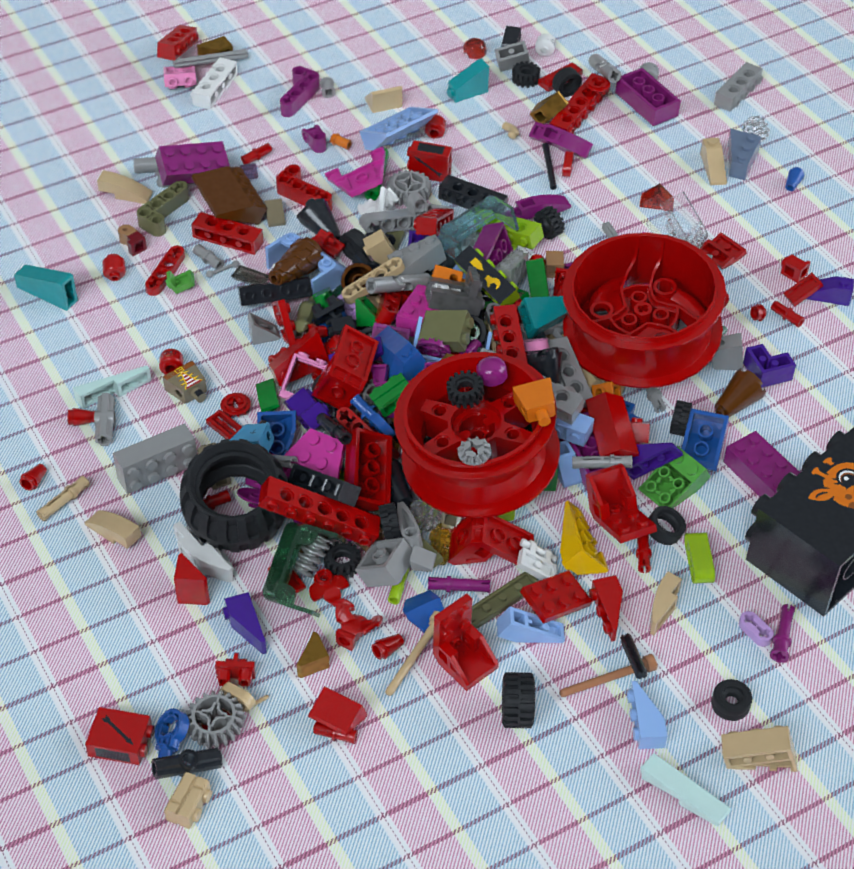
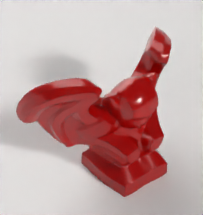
(351, 624)

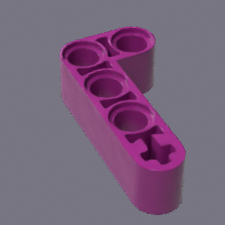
(306, 85)

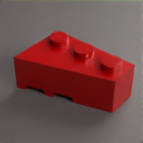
(309, 344)

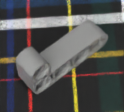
(393, 223)

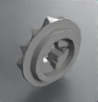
(469, 457)

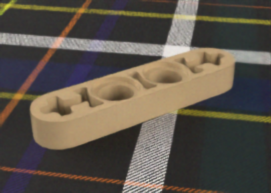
(352, 288)

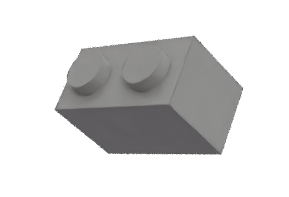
(511, 54)

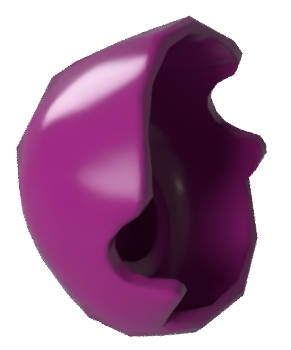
(492, 371)

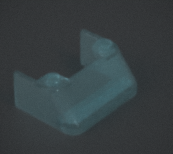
(474, 219)

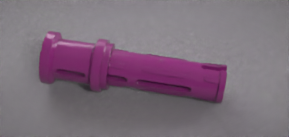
(782, 639)

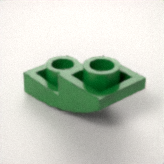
(267, 395)

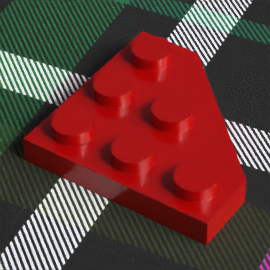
(282, 318)

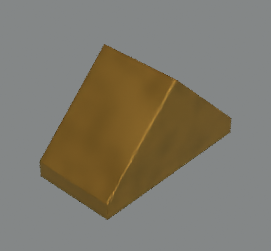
(313, 657)

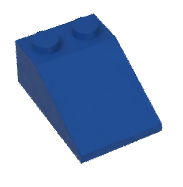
(705, 437)

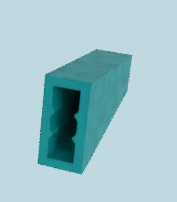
(48, 284)

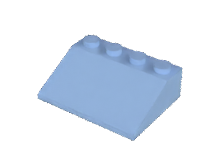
(396, 127)

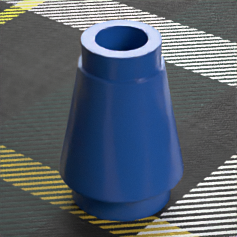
(794, 177)

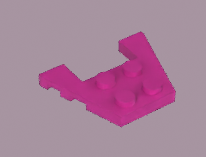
(360, 179)
(318, 453)

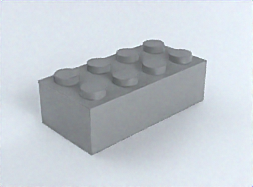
(154, 458)

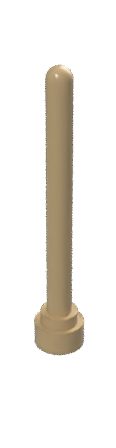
(412, 657)

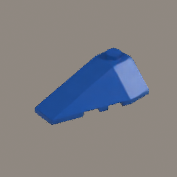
(400, 355)

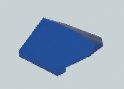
(420, 608)

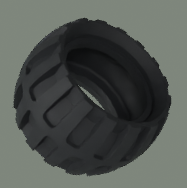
(217, 463)

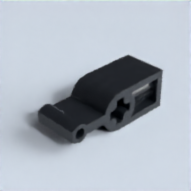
(511, 35)

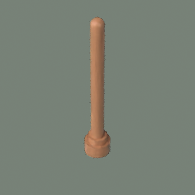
(648, 660)

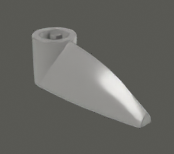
(408, 526)

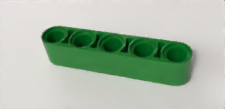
(537, 278)

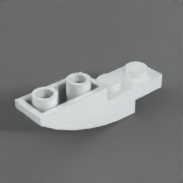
(203, 557)

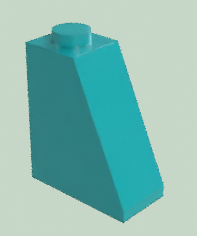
(469, 82)
(541, 313)

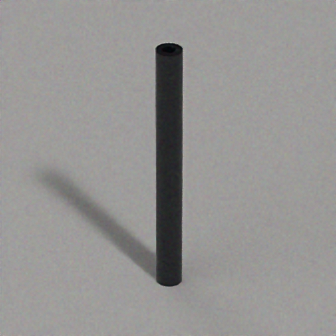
(549, 166)

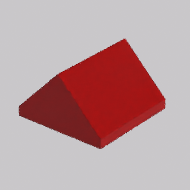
(190, 583)
(337, 711)

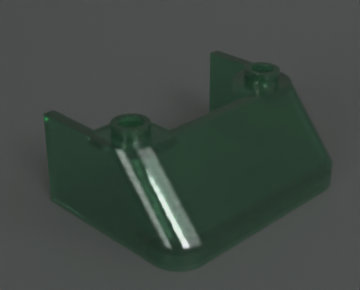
(276, 584)

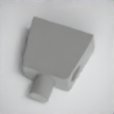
(729, 354)

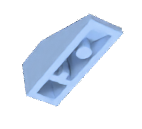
(528, 628)

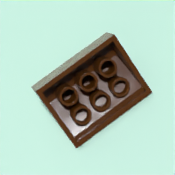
(230, 194)

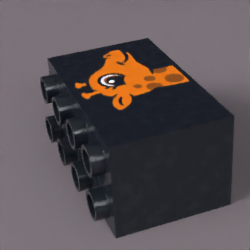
(808, 528)

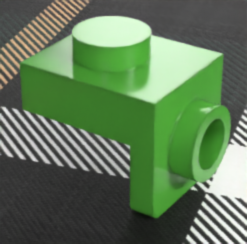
(180, 282)

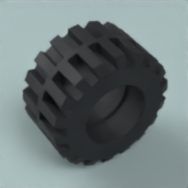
(518, 700)

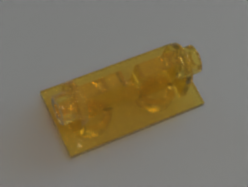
(439, 538)

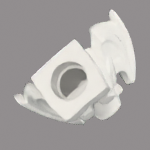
(382, 203)

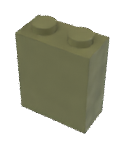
(449, 326)

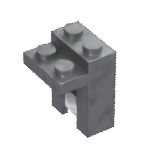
(456, 295)

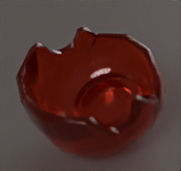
(475, 48)

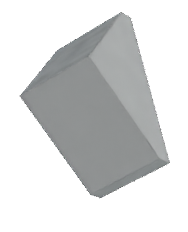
(261, 330)

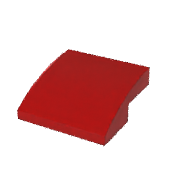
(724, 250)

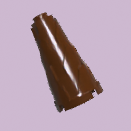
(297, 261)

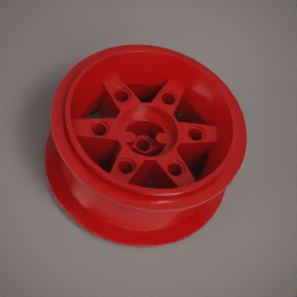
(519, 459)

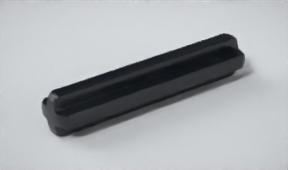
(633, 656)

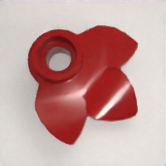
(329, 588)

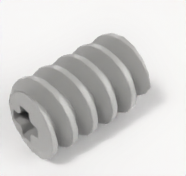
(311, 555)

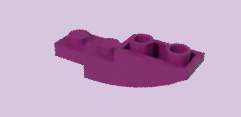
(561, 139)
(527, 207)

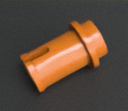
(338, 140)

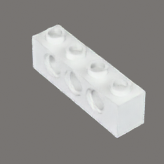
(214, 83)

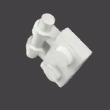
(536, 560)

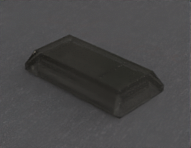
(249, 275)

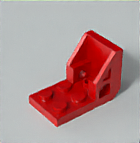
(347, 369)
(615, 504)
(480, 538)
(460, 646)

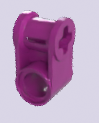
(315, 138)

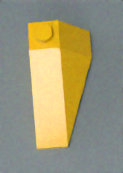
(578, 545)

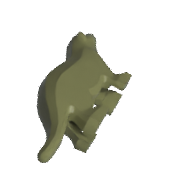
(304, 316)

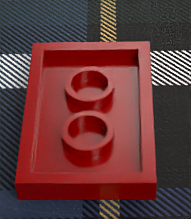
(556, 596)

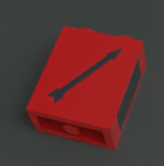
(430, 159)
(119, 736)

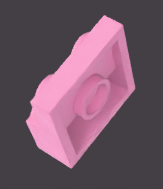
(179, 77)

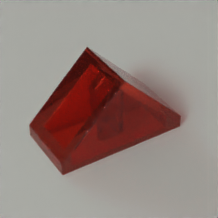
(654, 197)

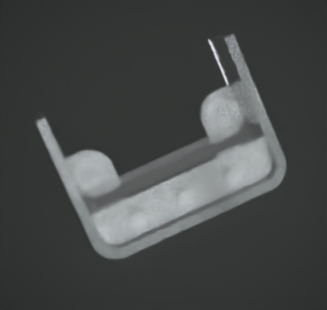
(679, 221)

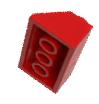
(369, 467)

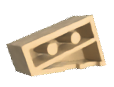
(759, 747)

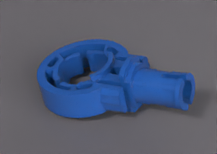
(372, 416)
(169, 743)

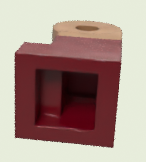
(132, 238)

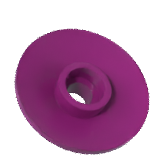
(249, 495)

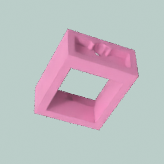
(304, 358)

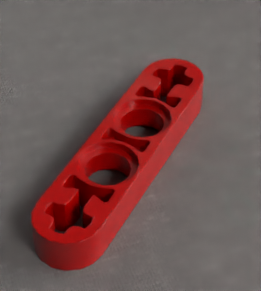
(179, 253)

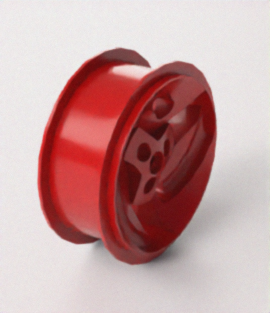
(642, 318)

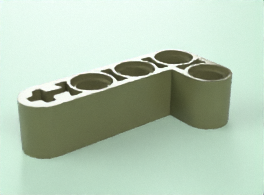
(152, 213)

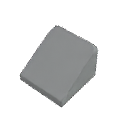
(422, 559)

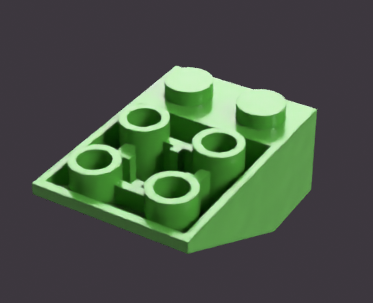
(675, 481)

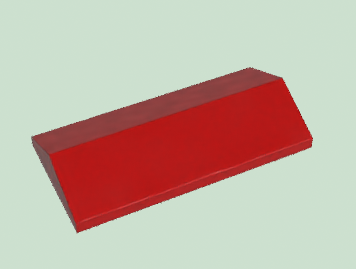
(611, 425)

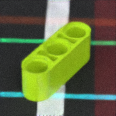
(699, 558)

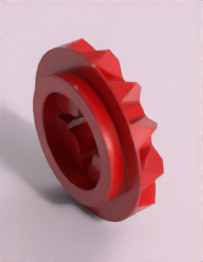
(602, 84)
(241, 400)

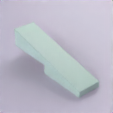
(120, 384)
(689, 793)

